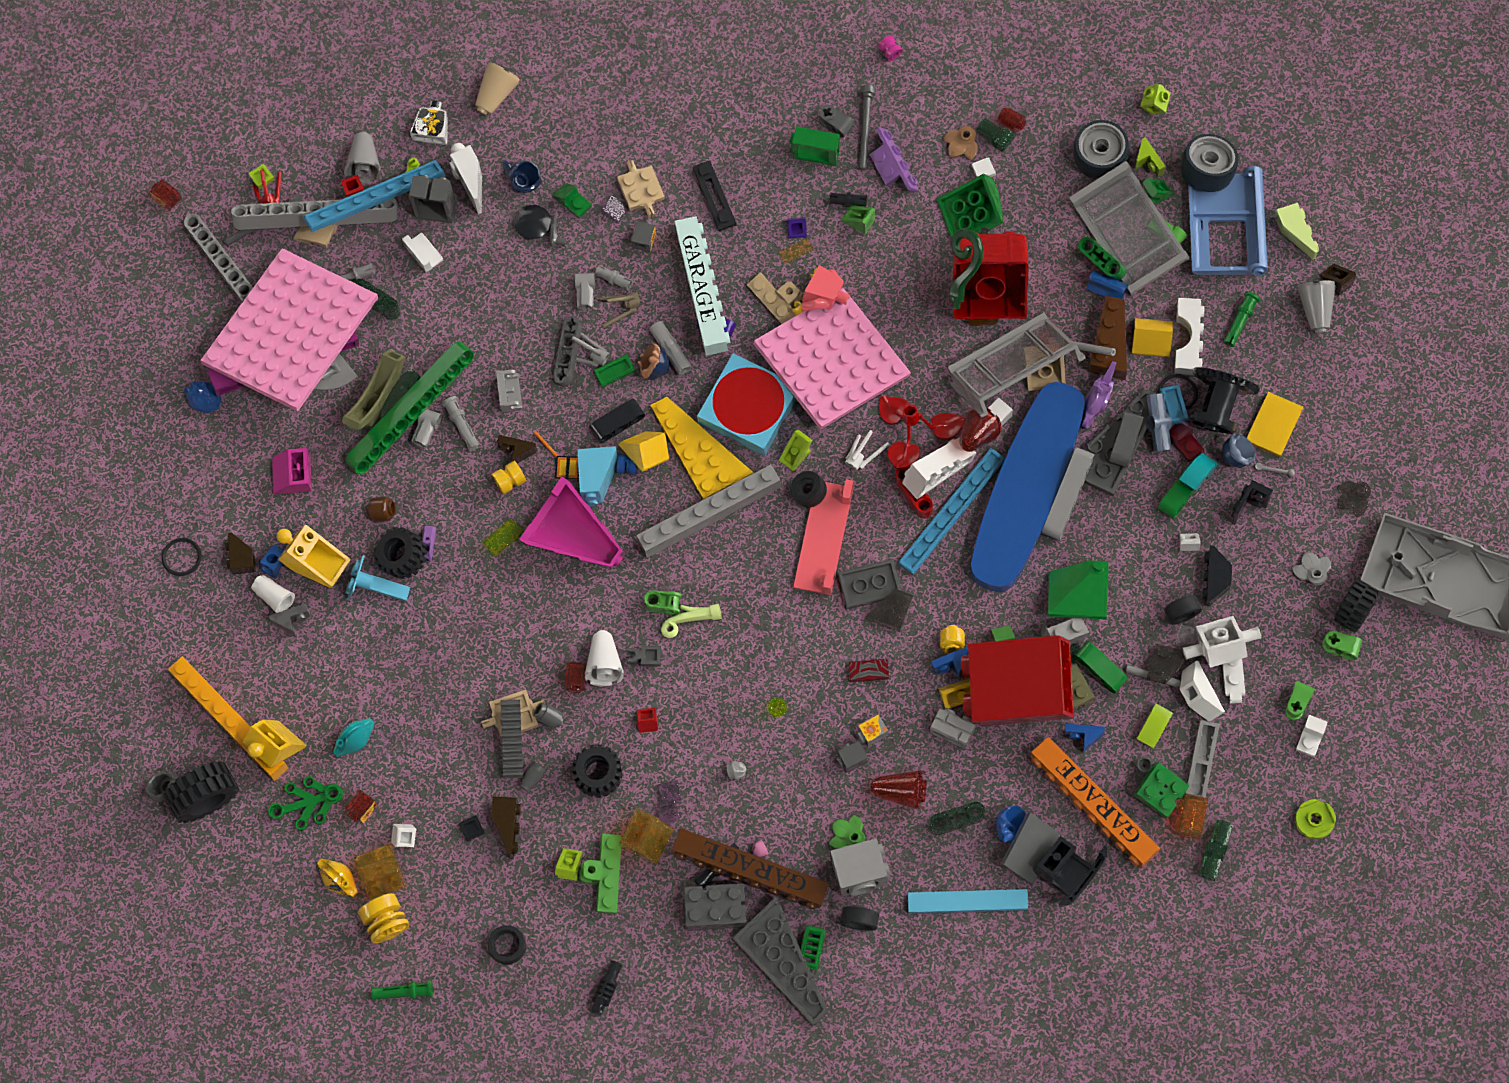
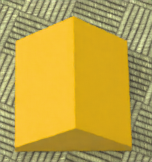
(1152, 337)
(646, 449)

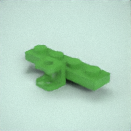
(605, 873)

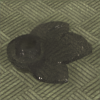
(1351, 498)

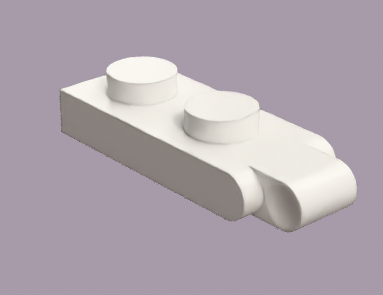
(1234, 681)

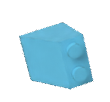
(596, 473)

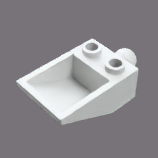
(467, 169)

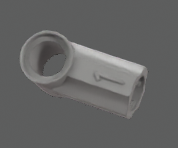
(585, 285)
(427, 423)

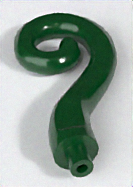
(957, 289)

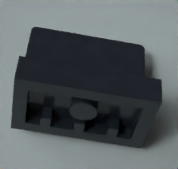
(1255, 492)

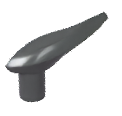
(553, 233)

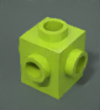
(1155, 99)

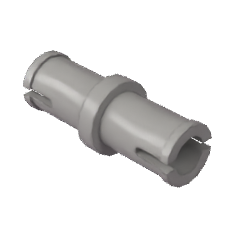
(613, 277)

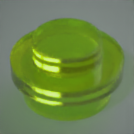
(777, 707)

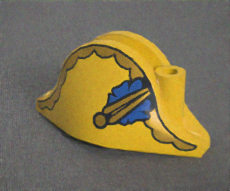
(337, 877)

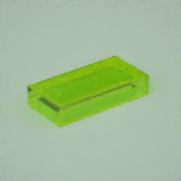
(503, 537)

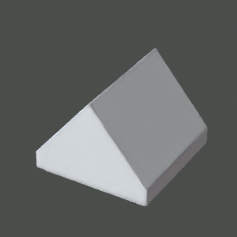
(1189, 542)

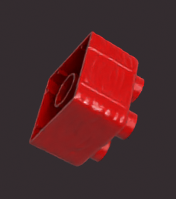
(1001, 281)

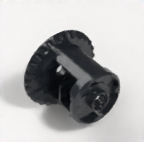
(1220, 399)

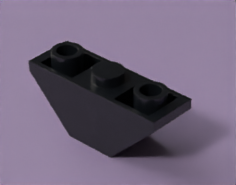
(1217, 575)

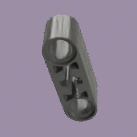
(1126, 439)

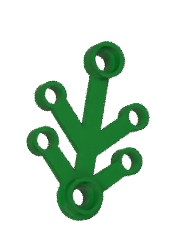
(309, 801)

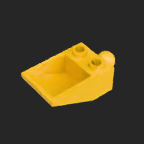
(317, 559)
(271, 742)

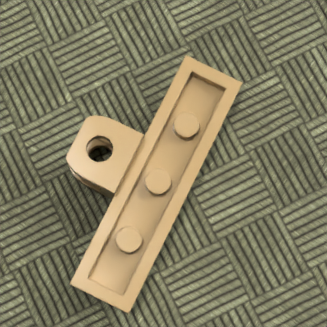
(778, 301)

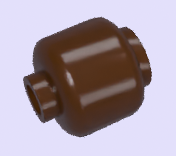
(381, 509)

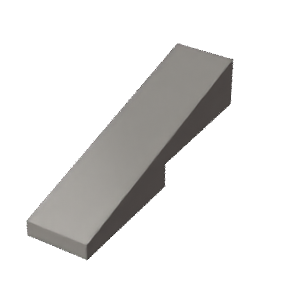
(1202, 758)

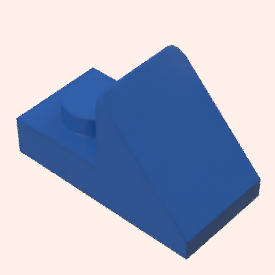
(948, 661)
(1090, 734)

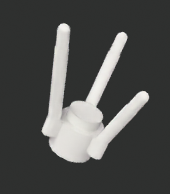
(855, 458)

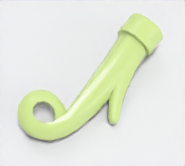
(692, 614)

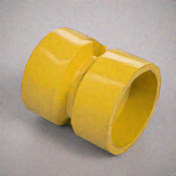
(507, 478)

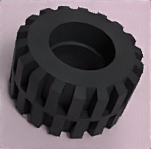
(388, 547)
(1356, 605)
(603, 785)

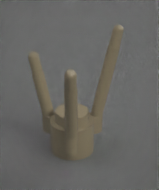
(630, 301)

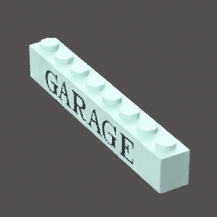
(701, 285)

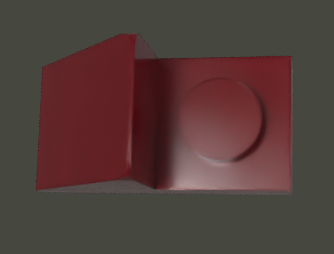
(1183, 440)

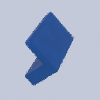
(1106, 285)

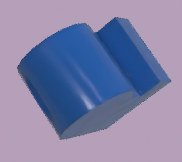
(270, 564)

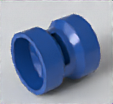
(624, 461)

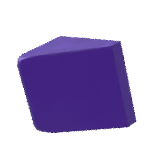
(797, 227)

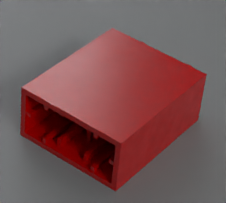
(1018, 681)

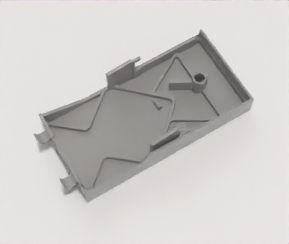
(1440, 575)

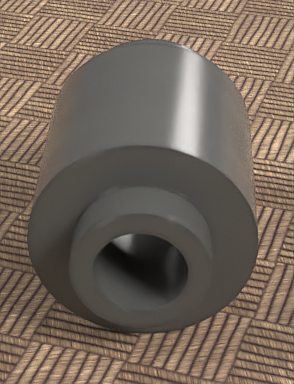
(548, 715)

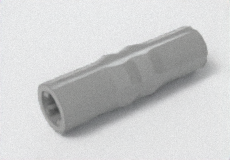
(671, 347)

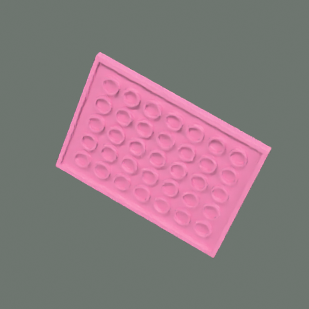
(289, 329)

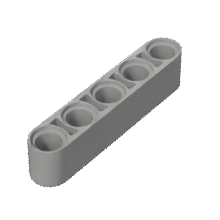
(1068, 493)

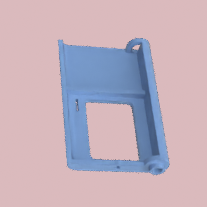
(1237, 202)

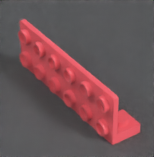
(824, 540)

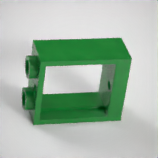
(815, 146)

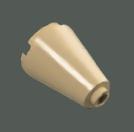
(494, 88)

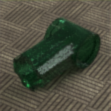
(999, 137)

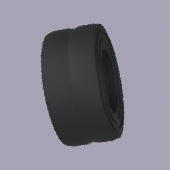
(817, 493)
(1182, 609)

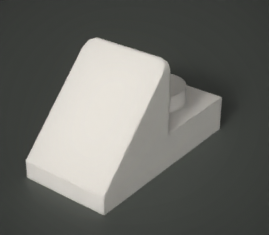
(1311, 736)

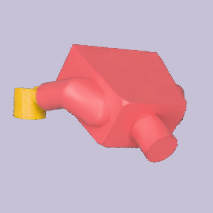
(822, 291)

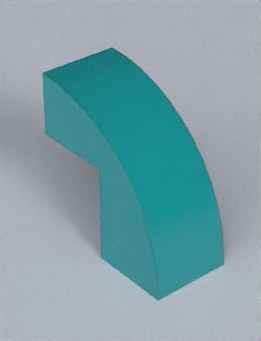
(1198, 471)

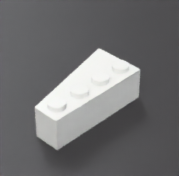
(936, 468)

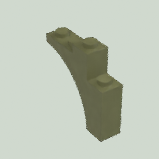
(369, 406)

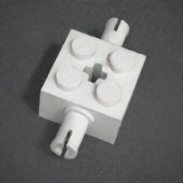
(1221, 642)

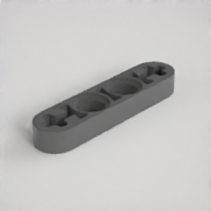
(564, 351)

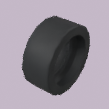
(859, 918)
(506, 929)

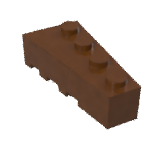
(1111, 334)

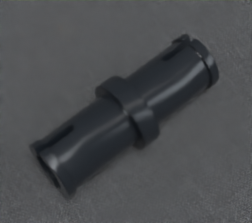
(848, 199)

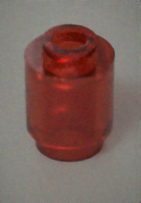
(1012, 119)

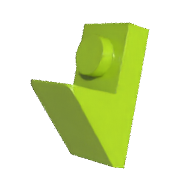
(1148, 156)
(796, 450)
(568, 864)

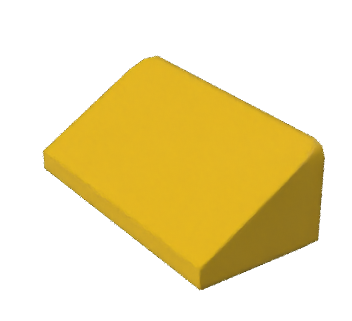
(953, 694)

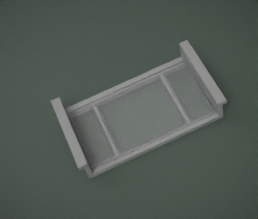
(1129, 227)
(1009, 360)

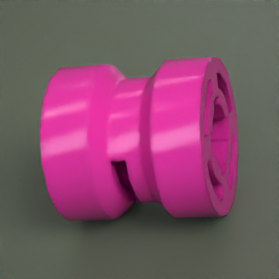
(890, 48)

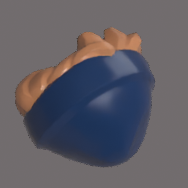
(653, 362)

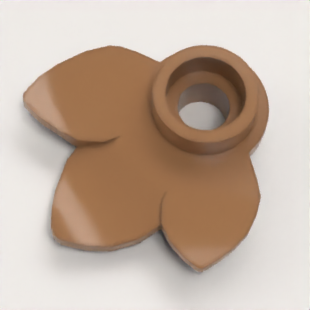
(961, 145)

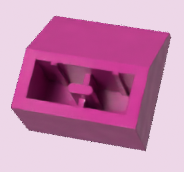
(292, 471)

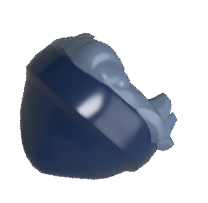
(1238, 451)

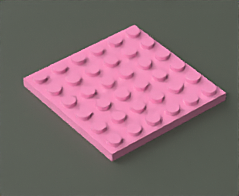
(831, 360)

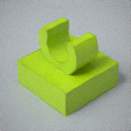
(256, 177)

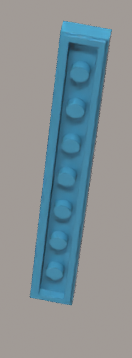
(369, 197)
(951, 511)

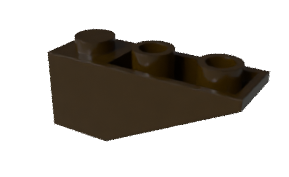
(505, 818)

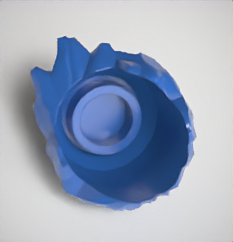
(202, 397)
(1008, 822)

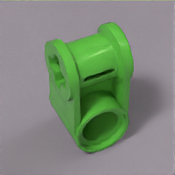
(664, 602)
(1344, 645)
(1299, 698)

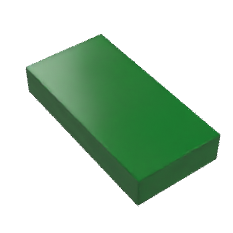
(614, 371)

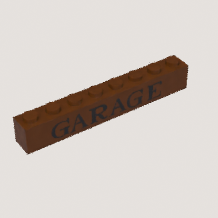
(749, 868)

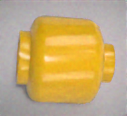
(952, 639)

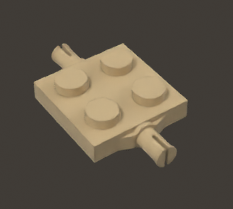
(640, 188)
(528, 720)

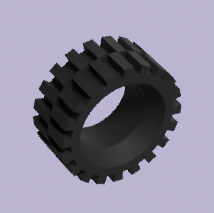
(201, 792)

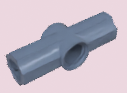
(1159, 422)

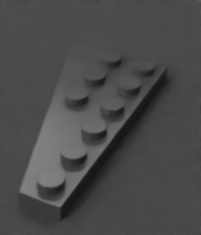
(1102, 473)
(776, 951)

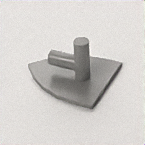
(337, 375)

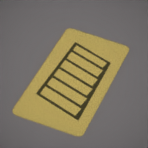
(796, 250)

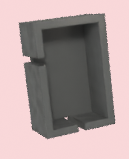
(432, 198)
(715, 907)

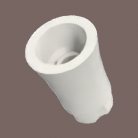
(273, 594)

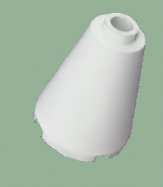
(603, 661)

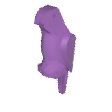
(1098, 396)

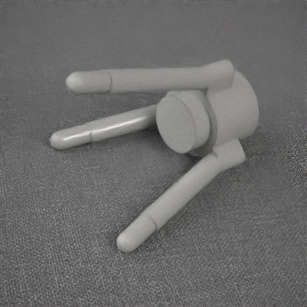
(598, 353)

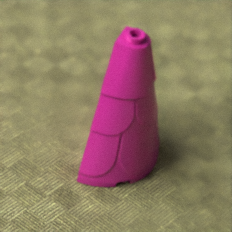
(572, 529)

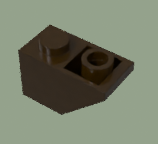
(241, 556)

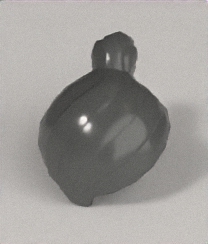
(158, 783)

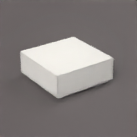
(983, 166)

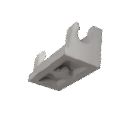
(509, 390)

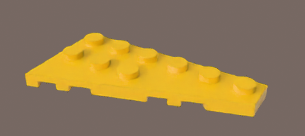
(703, 457)

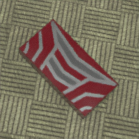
(868, 670)

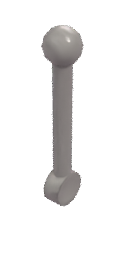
(1259, 467)

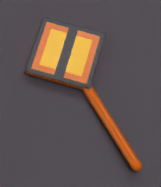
(565, 465)

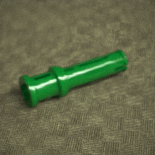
(1244, 311)
(412, 990)

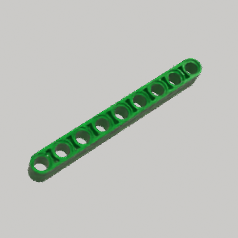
(409, 407)

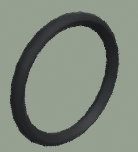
(1186, 378)
(181, 540)

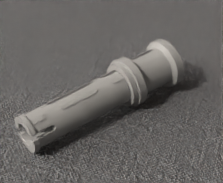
(457, 416)

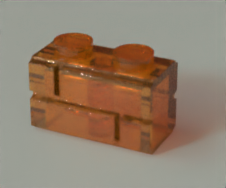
(1192, 816)

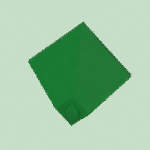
(972, 206)
(1079, 591)

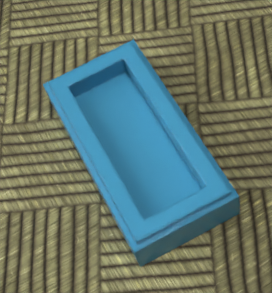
(1175, 404)

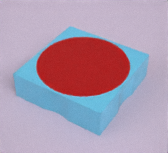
(747, 405)

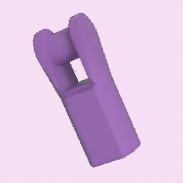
(428, 538)

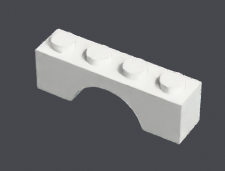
(1189, 315)

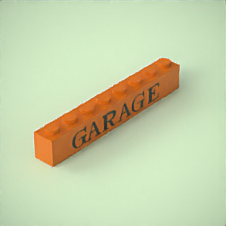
(1094, 802)

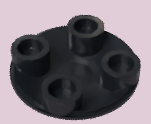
(532, 222)

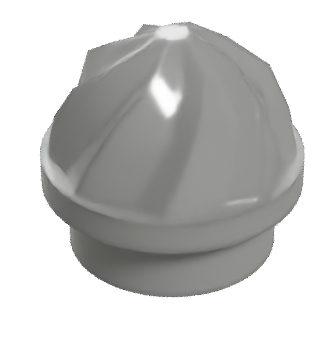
(736, 770)

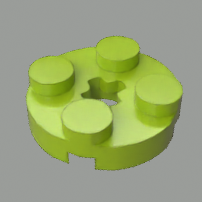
(1319, 809)

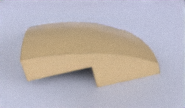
(319, 237)

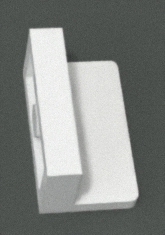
(422, 251)

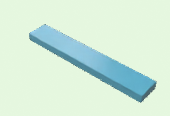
(968, 901)

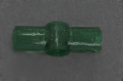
(1215, 850)

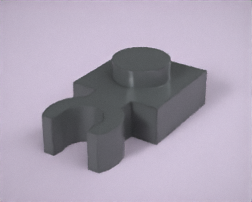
(648, 656)

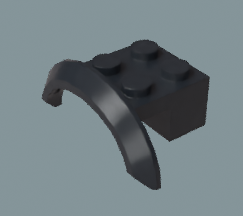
(1067, 870)

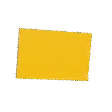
(1274, 424)

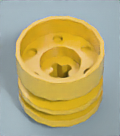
(383, 918)

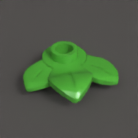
(846, 831)

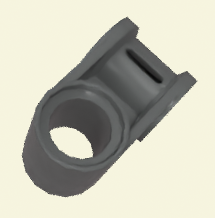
(837, 121)

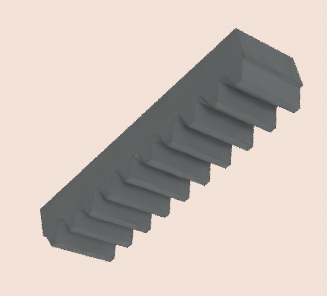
(511, 739)

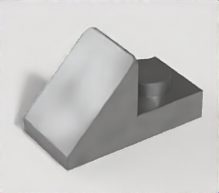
(285, 618)

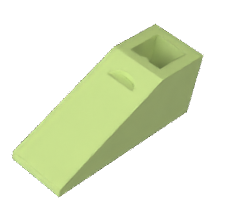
(1293, 226)

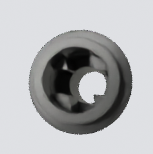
(532, 776)

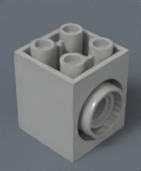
(860, 867)

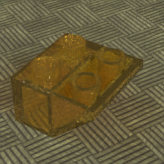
(646, 836)
(380, 872)

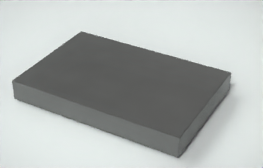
(868, 583)
(1029, 847)

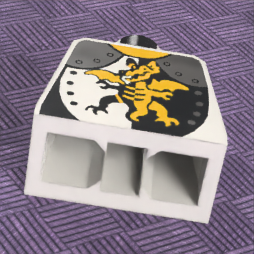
(430, 125)

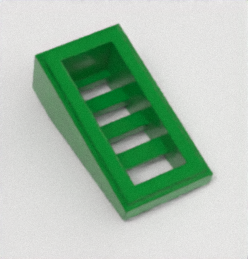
(817, 931)

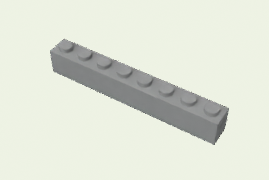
(708, 511)

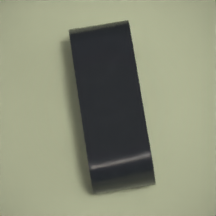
(617, 421)

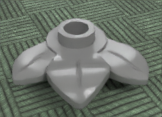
(1312, 565)

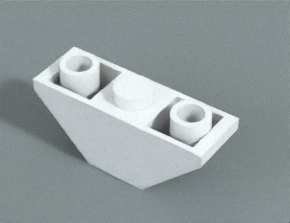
(1199, 692)

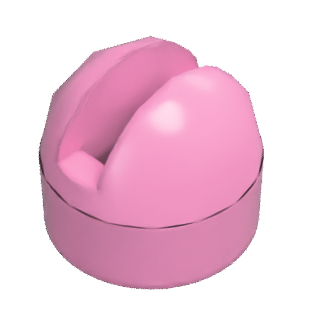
(759, 849)

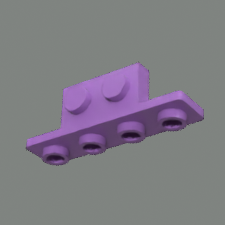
(890, 163)

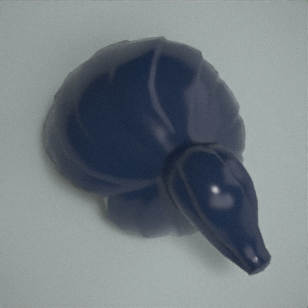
(523, 175)

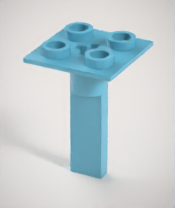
(375, 584)

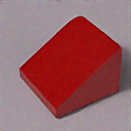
(647, 720)

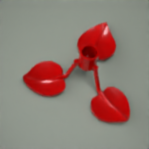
(895, 408)

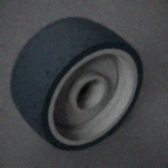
(1100, 136)
(1209, 162)

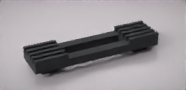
(723, 218)

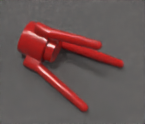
(268, 198)

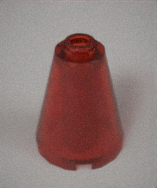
(979, 430)
(902, 788)

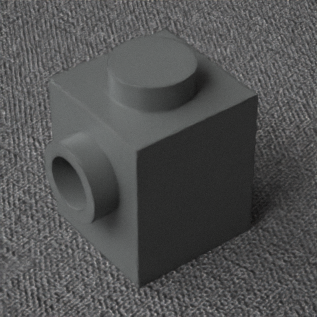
(851, 756)

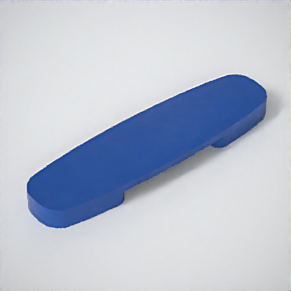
(1027, 487)

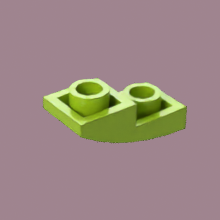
(1154, 725)

